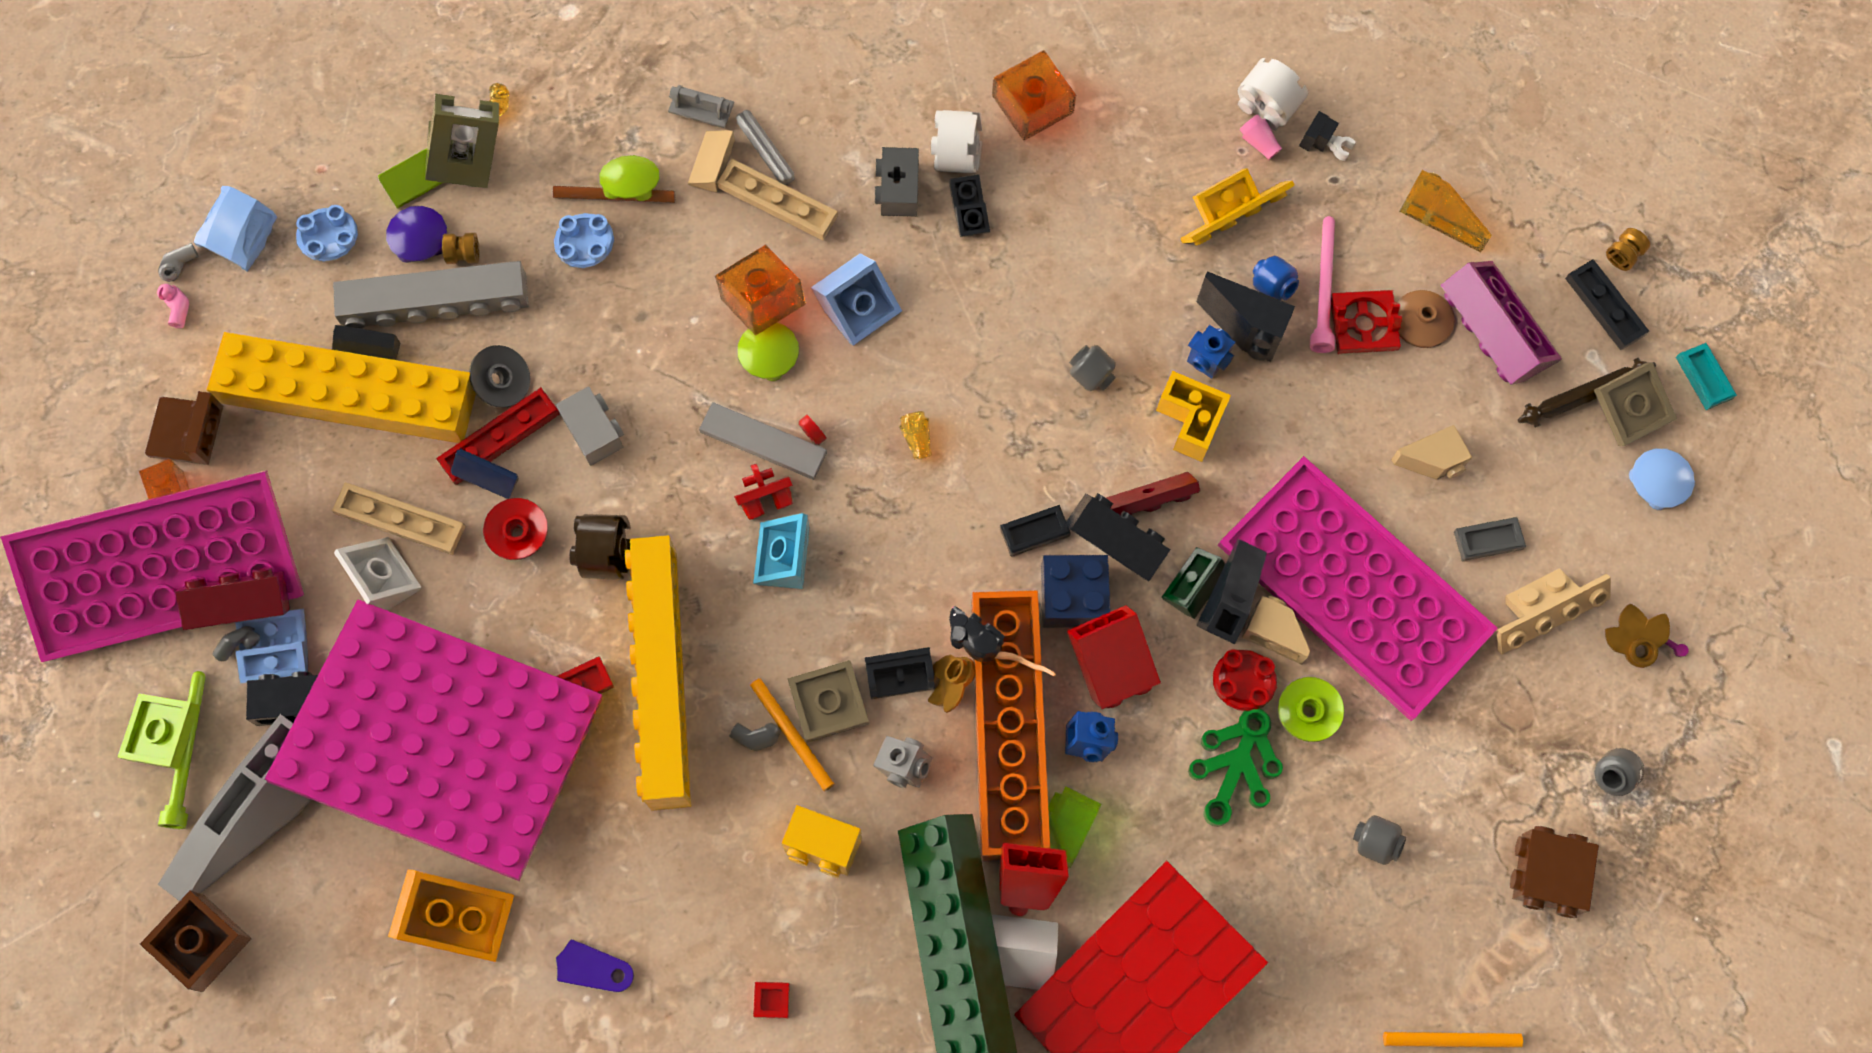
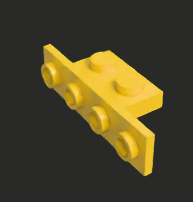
(1228, 201)

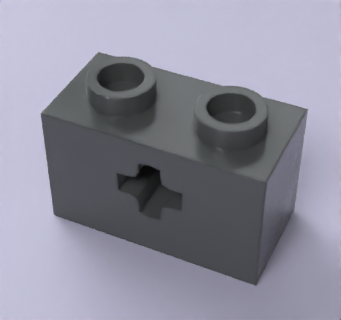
(901, 166)

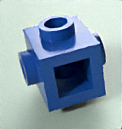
(1211, 351)
(1090, 736)

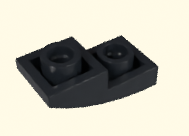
(969, 205)

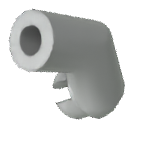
(173, 262)

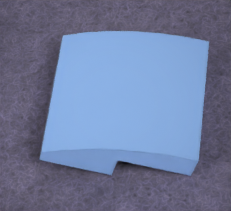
(280, 647)

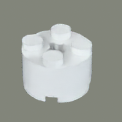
(1271, 92)
(958, 141)

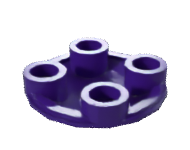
(416, 233)

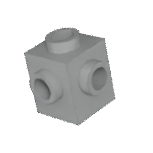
(903, 762)

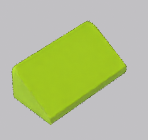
(407, 180)

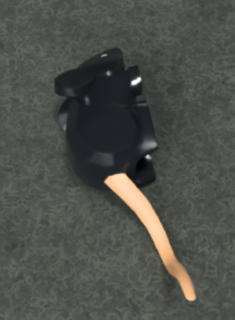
(982, 641)

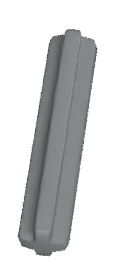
(765, 147)

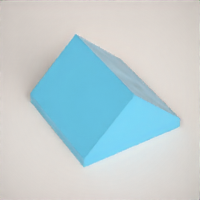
(782, 552)

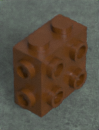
(1554, 871)

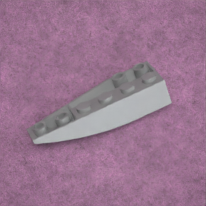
(236, 820)

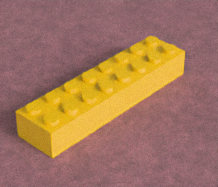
(342, 387)
(659, 674)

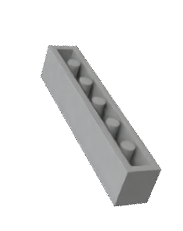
(431, 295)

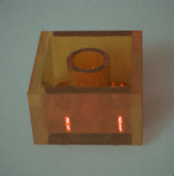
(1033, 95)
(760, 289)

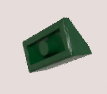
(1194, 582)

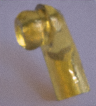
(499, 94)

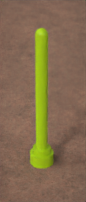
(174, 813)

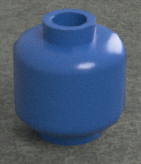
(1275, 278)

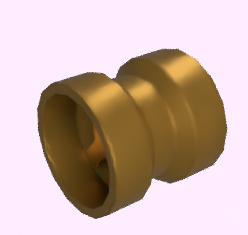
(1630, 246)
(460, 248)

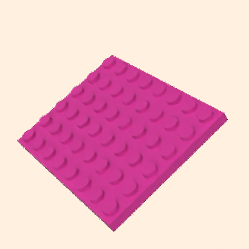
(435, 739)

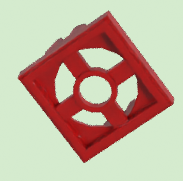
(1382, 298)

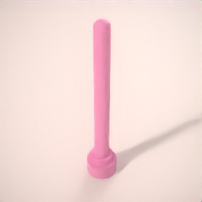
(1323, 339)

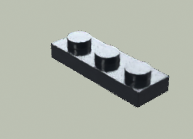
(1607, 304)

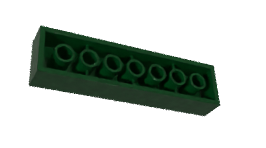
(956, 936)

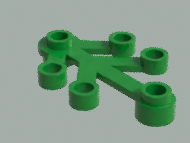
(1238, 762)

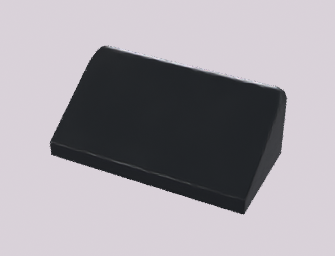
(365, 342)

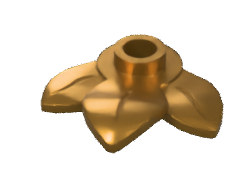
(1638, 630)
(954, 677)

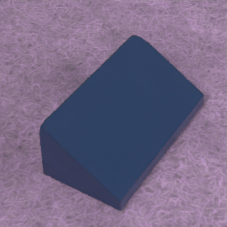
(484, 473)

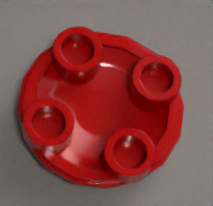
(1245, 679)

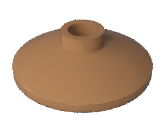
(1425, 331)

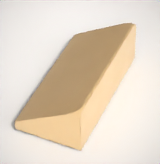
(712, 159)

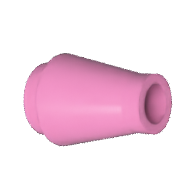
(1260, 136)

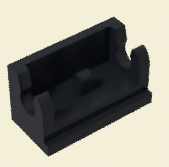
(900, 673)

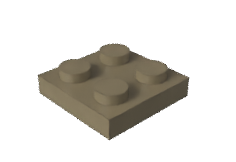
(1635, 404)
(828, 701)

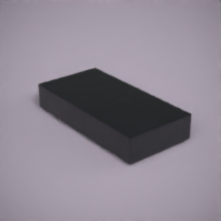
(1034, 530)

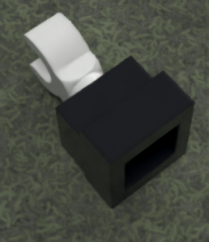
(1321, 135)

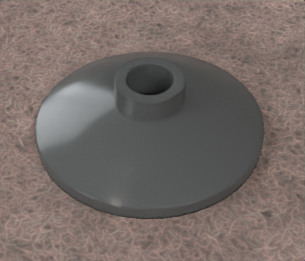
(510, 368)

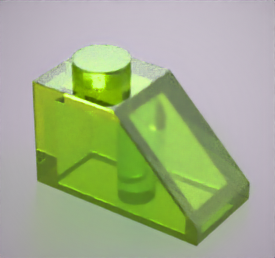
(1071, 820)

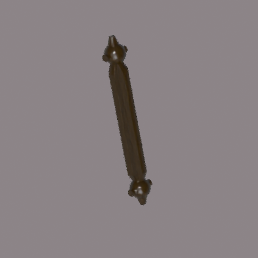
(1571, 398)

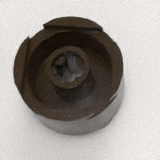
(600, 546)

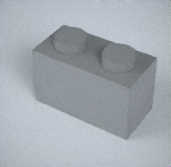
(590, 426)

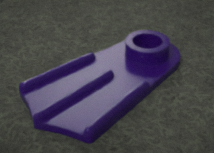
(591, 968)

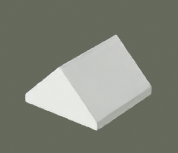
(378, 572)
(1026, 950)

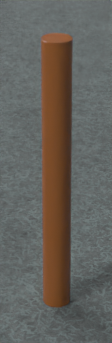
(597, 194)

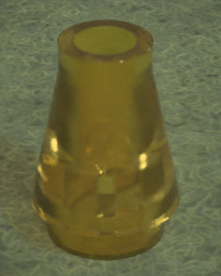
(916, 433)

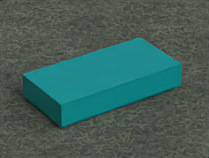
(1706, 376)

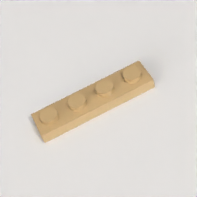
(777, 199)
(398, 518)

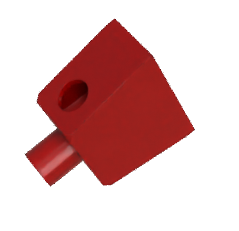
(1030, 877)

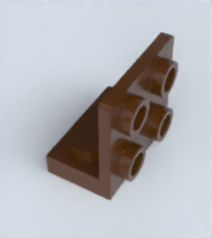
(185, 429)

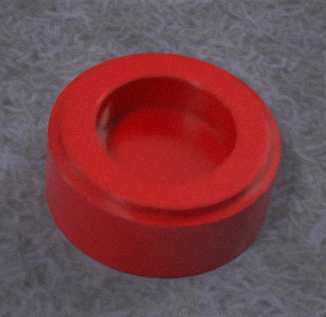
(812, 430)

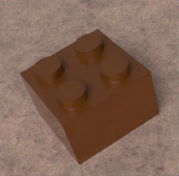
(195, 941)

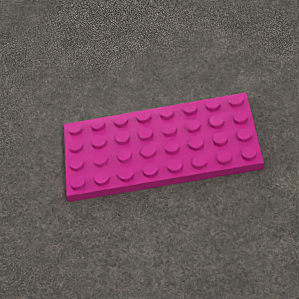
(119, 568)
(1360, 588)

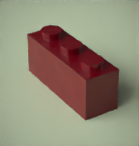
(232, 599)

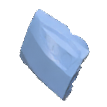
(236, 227)

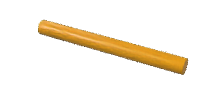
(792, 734)
(1436, 1039)

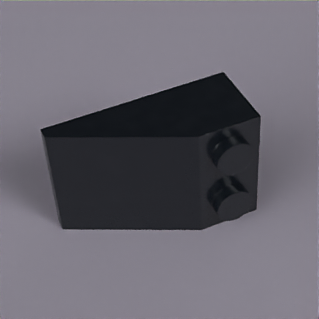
(1247, 315)

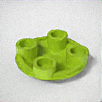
(629, 178)
(769, 352)

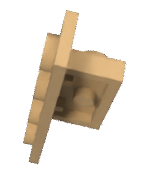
(1547, 605)

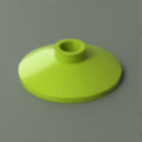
(1319, 696)

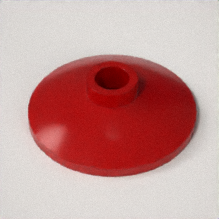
(507, 517)

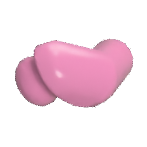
(177, 302)

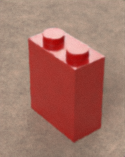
(1114, 657)

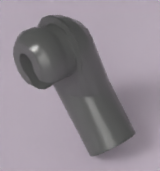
(231, 640)
(757, 739)

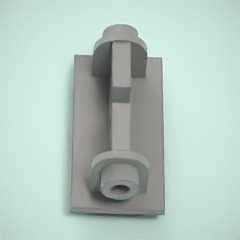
(700, 106)

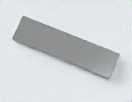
(763, 441)

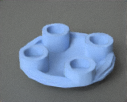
(326, 233)
(583, 240)
(1662, 478)

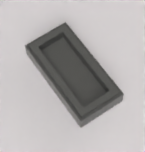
(1489, 539)

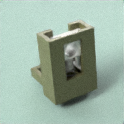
(461, 142)

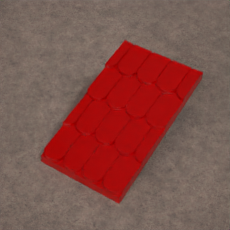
(1144, 975)

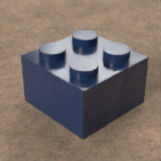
(1074, 589)

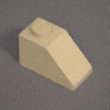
(1435, 455)
(1277, 629)

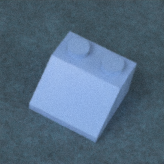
(857, 298)

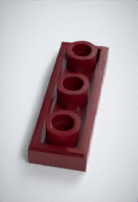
(1153, 495)

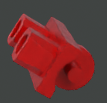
(778, 489)

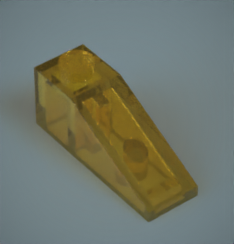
(1442, 208)

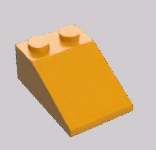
(451, 915)

